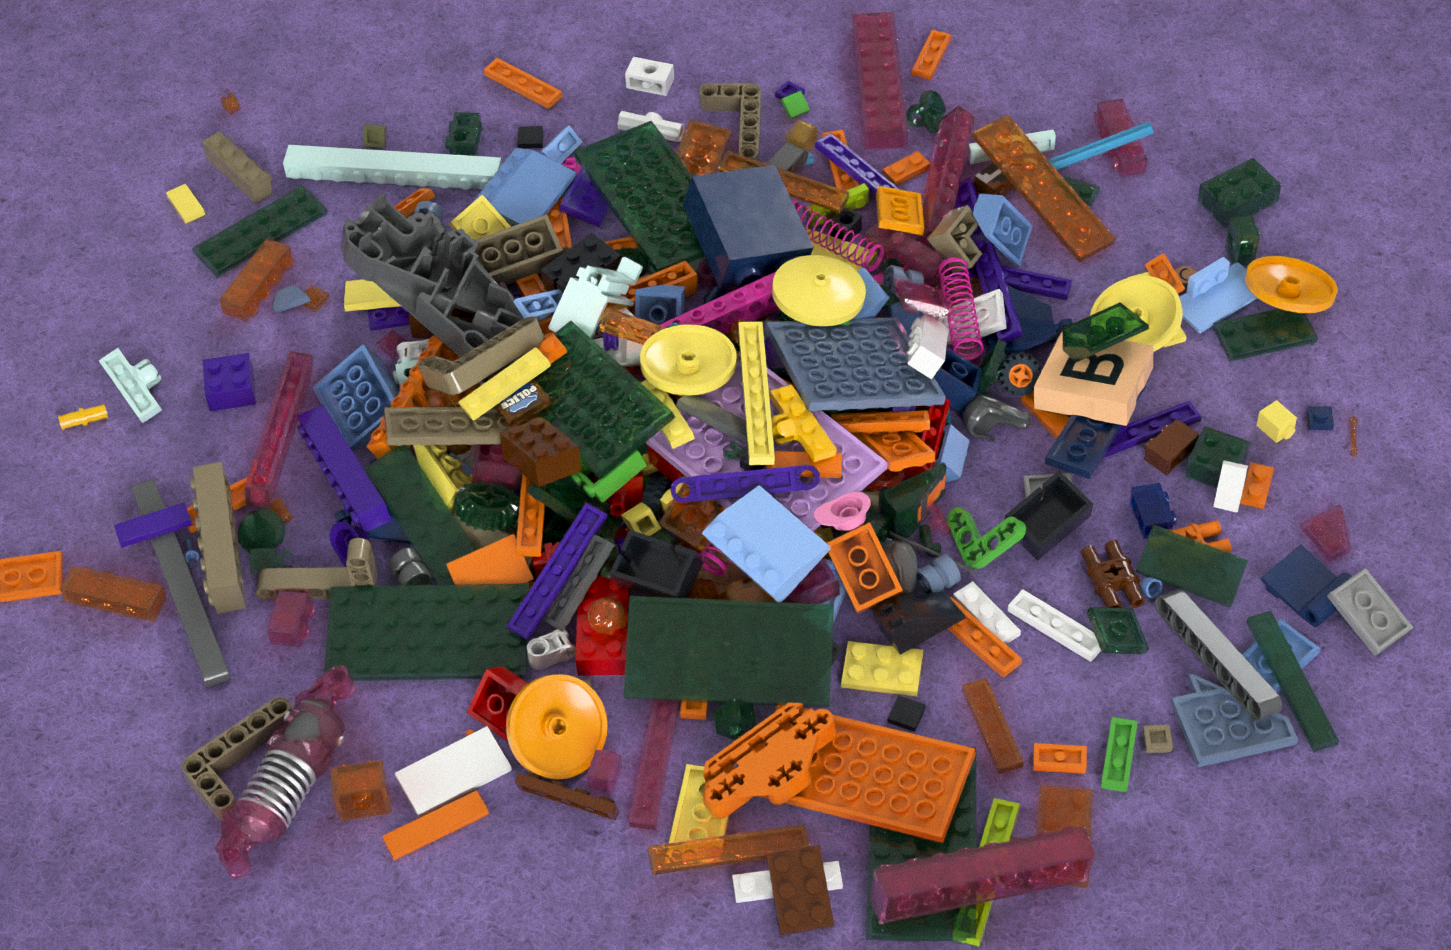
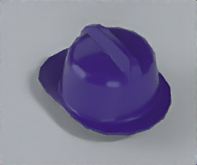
(340, 536)

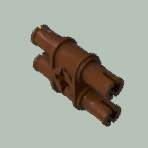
(1112, 575)

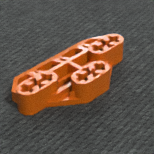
(767, 768)

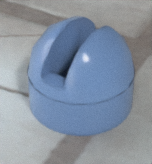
(1151, 589)

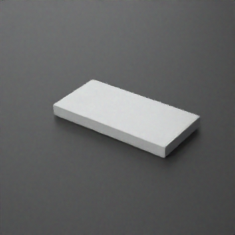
(453, 771)

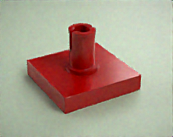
(627, 496)

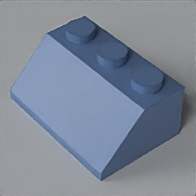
(1003, 225)

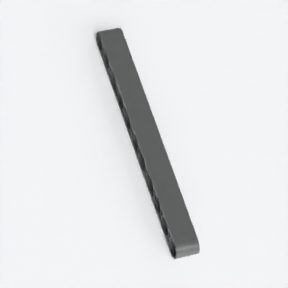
(183, 591)

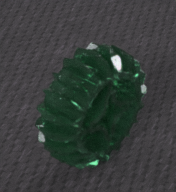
(487, 506)

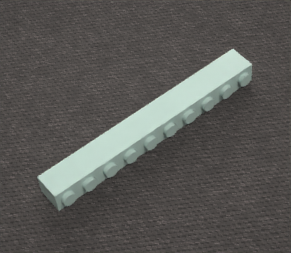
(389, 167)

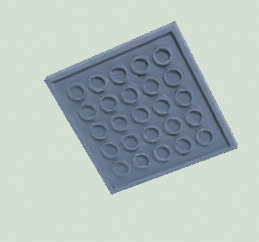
(852, 365)

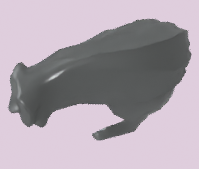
(985, 412)
(904, 564)

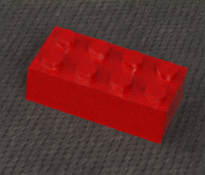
(600, 652)

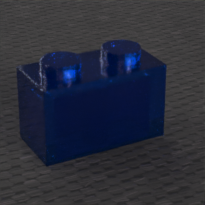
(1151, 508)

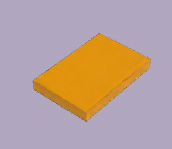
(900, 210)

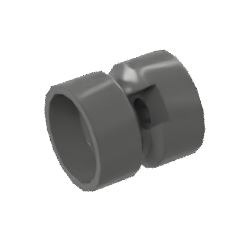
(409, 569)

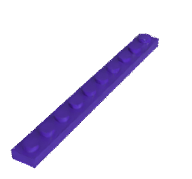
(988, 265)

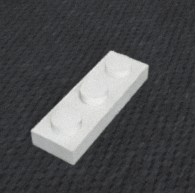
(986, 612)

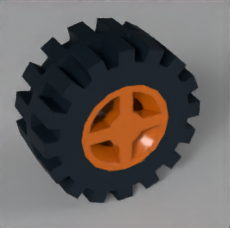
(1018, 382)
(653, 493)

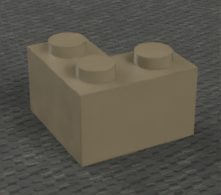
(953, 237)

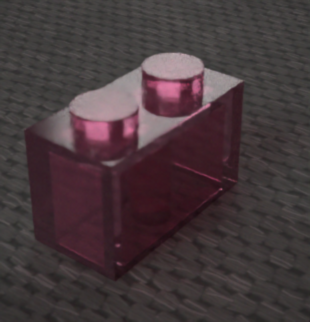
(290, 619)

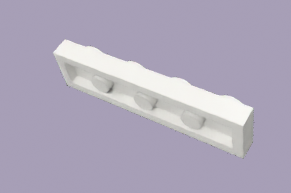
(1055, 625)
(758, 885)

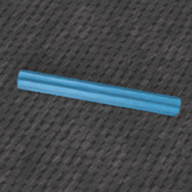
(1102, 146)

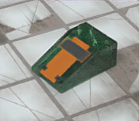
(909, 501)

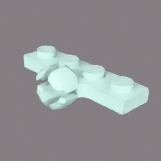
(134, 382)

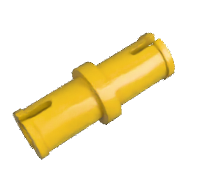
(82, 416)

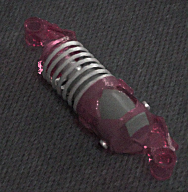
(291, 764)

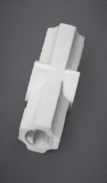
(669, 130)

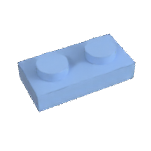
(562, 145)

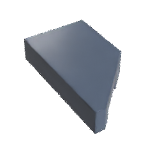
(289, 298)

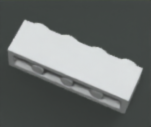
(927, 345)

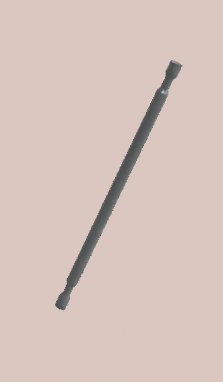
(927, 550)

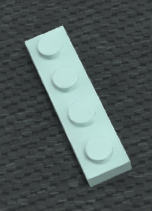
(1042, 140)

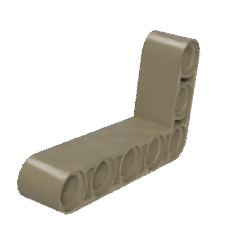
(737, 97)
(483, 360)
(317, 582)
(230, 753)

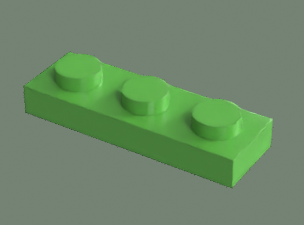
(1119, 754)

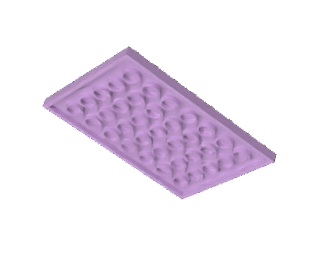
(706, 457)

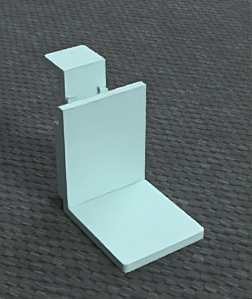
(588, 296)

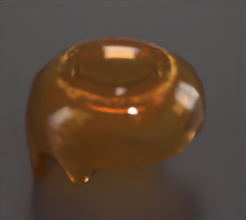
(606, 615)

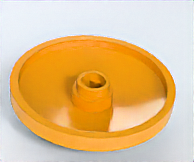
(1291, 284)
(556, 726)

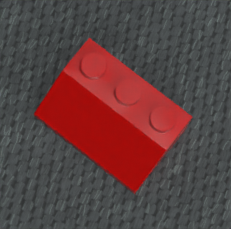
(494, 698)

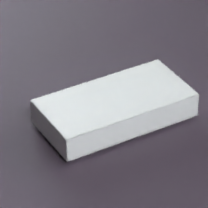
(1230, 486)

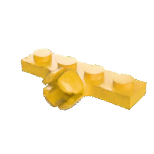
(799, 424)

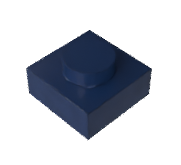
(1320, 417)

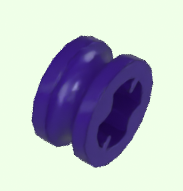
(610, 342)

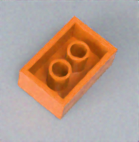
(863, 568)

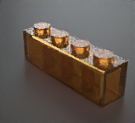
(256, 280)
(113, 593)

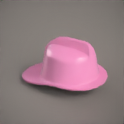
(845, 512)

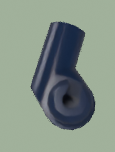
(714, 293)

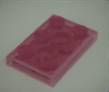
(921, 298)

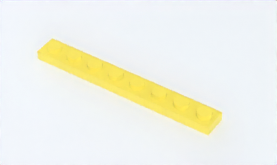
(756, 394)

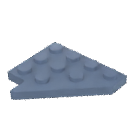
(1222, 729)

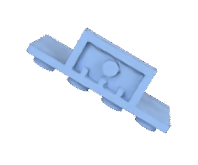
(1215, 294)

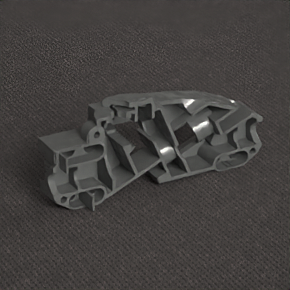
(408, 251)

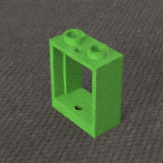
(613, 480)

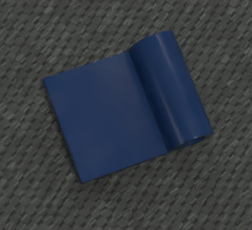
(1304, 585)

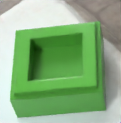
(795, 105)

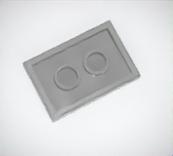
(1370, 611)

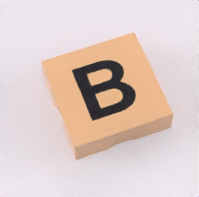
(1097, 386)

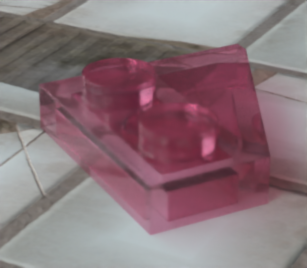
(1328, 532)

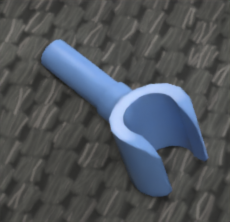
(191, 553)

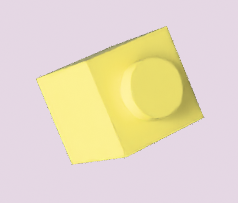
(1276, 422)
(641, 520)

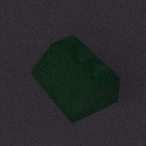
(1101, 331)

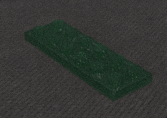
(246, 236)
(420, 511)

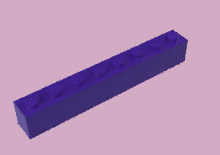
(342, 469)

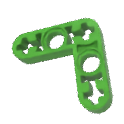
(983, 544)

